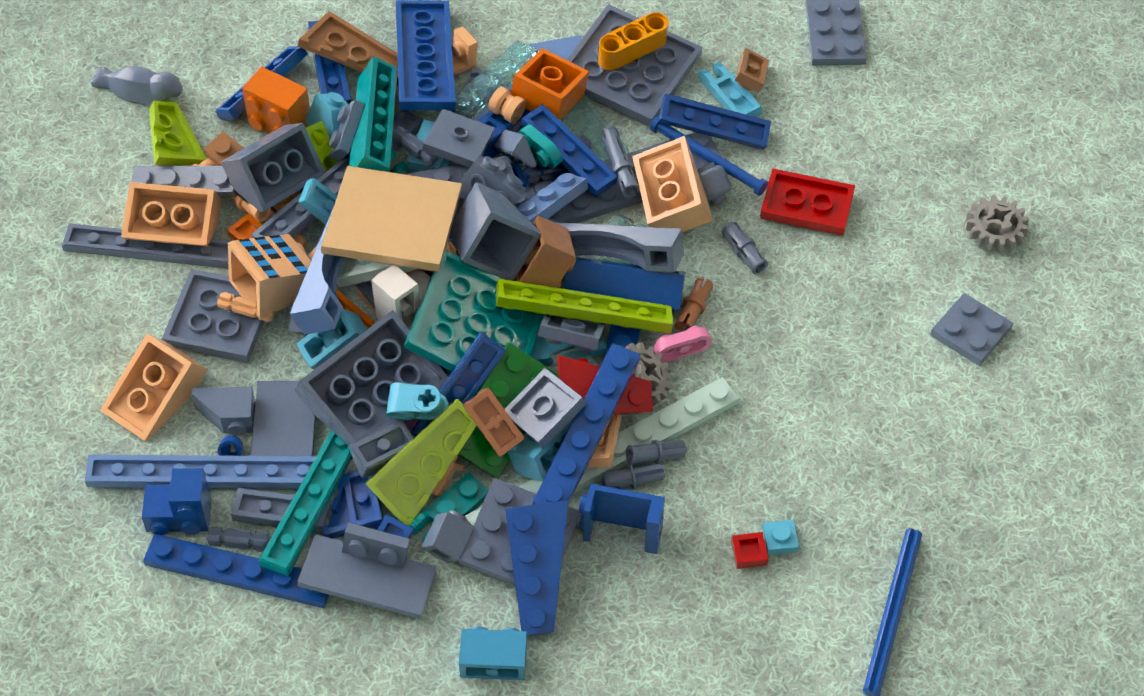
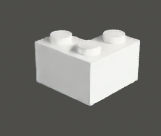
(399, 292)

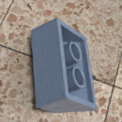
(274, 166)

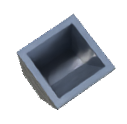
(493, 233)

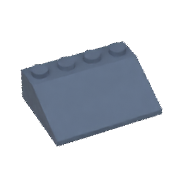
(354, 384)

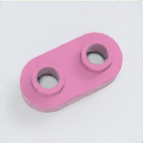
(682, 344)

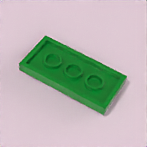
(506, 382)

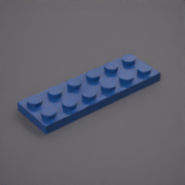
(424, 55)

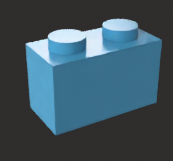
(493, 653)

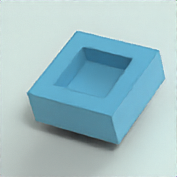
(780, 537)

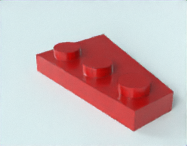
(580, 375)

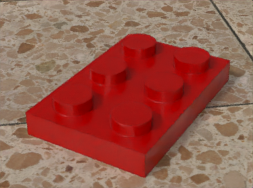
(807, 201)

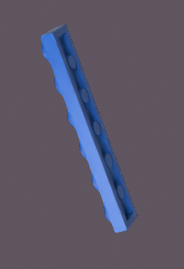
(588, 426)
(227, 569)

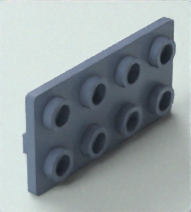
(368, 570)

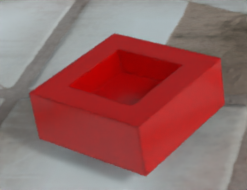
(749, 550)

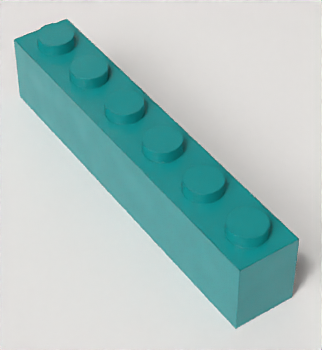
(374, 132)

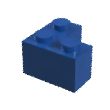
(178, 506)

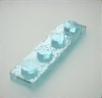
(499, 73)

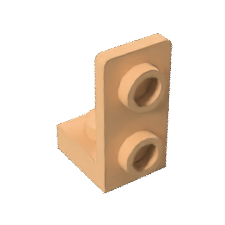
(464, 51)

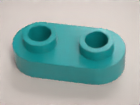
(542, 147)

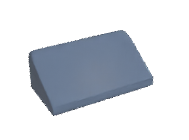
(515, 147)
(379, 448)

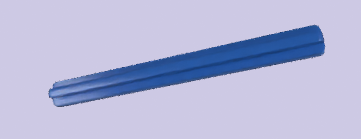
(892, 613)

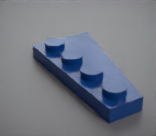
(536, 553)

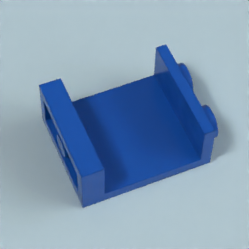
(623, 509)

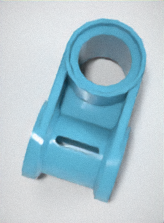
(412, 401)

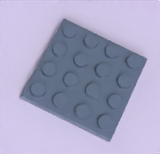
(641, 84)

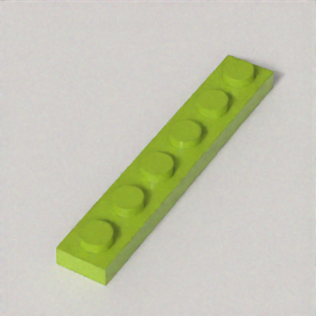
(583, 306)

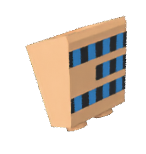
(267, 270)

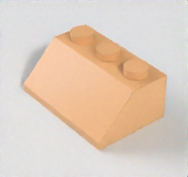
(170, 214)

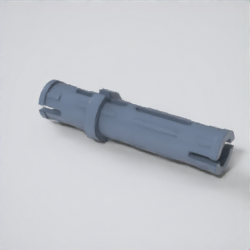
(621, 165)

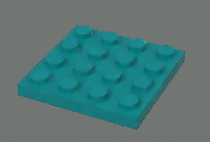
(458, 307)

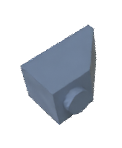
(227, 407)

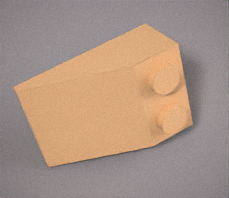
(671, 187)
(152, 387)

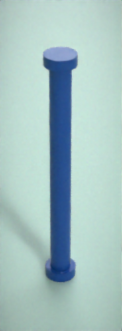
(758, 185)

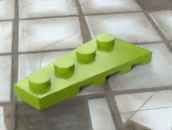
(415, 471)

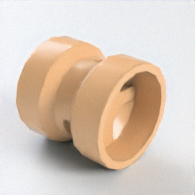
(507, 105)

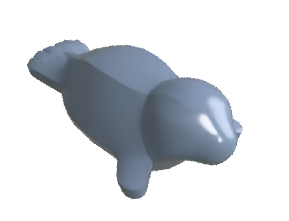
(138, 84)

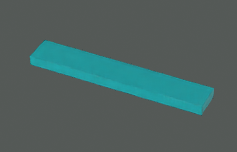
(307, 506)

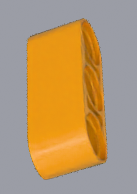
(633, 41)

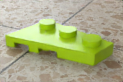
(172, 136)

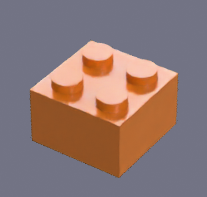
(550, 82)
(274, 101)

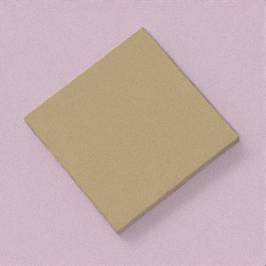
(392, 218)

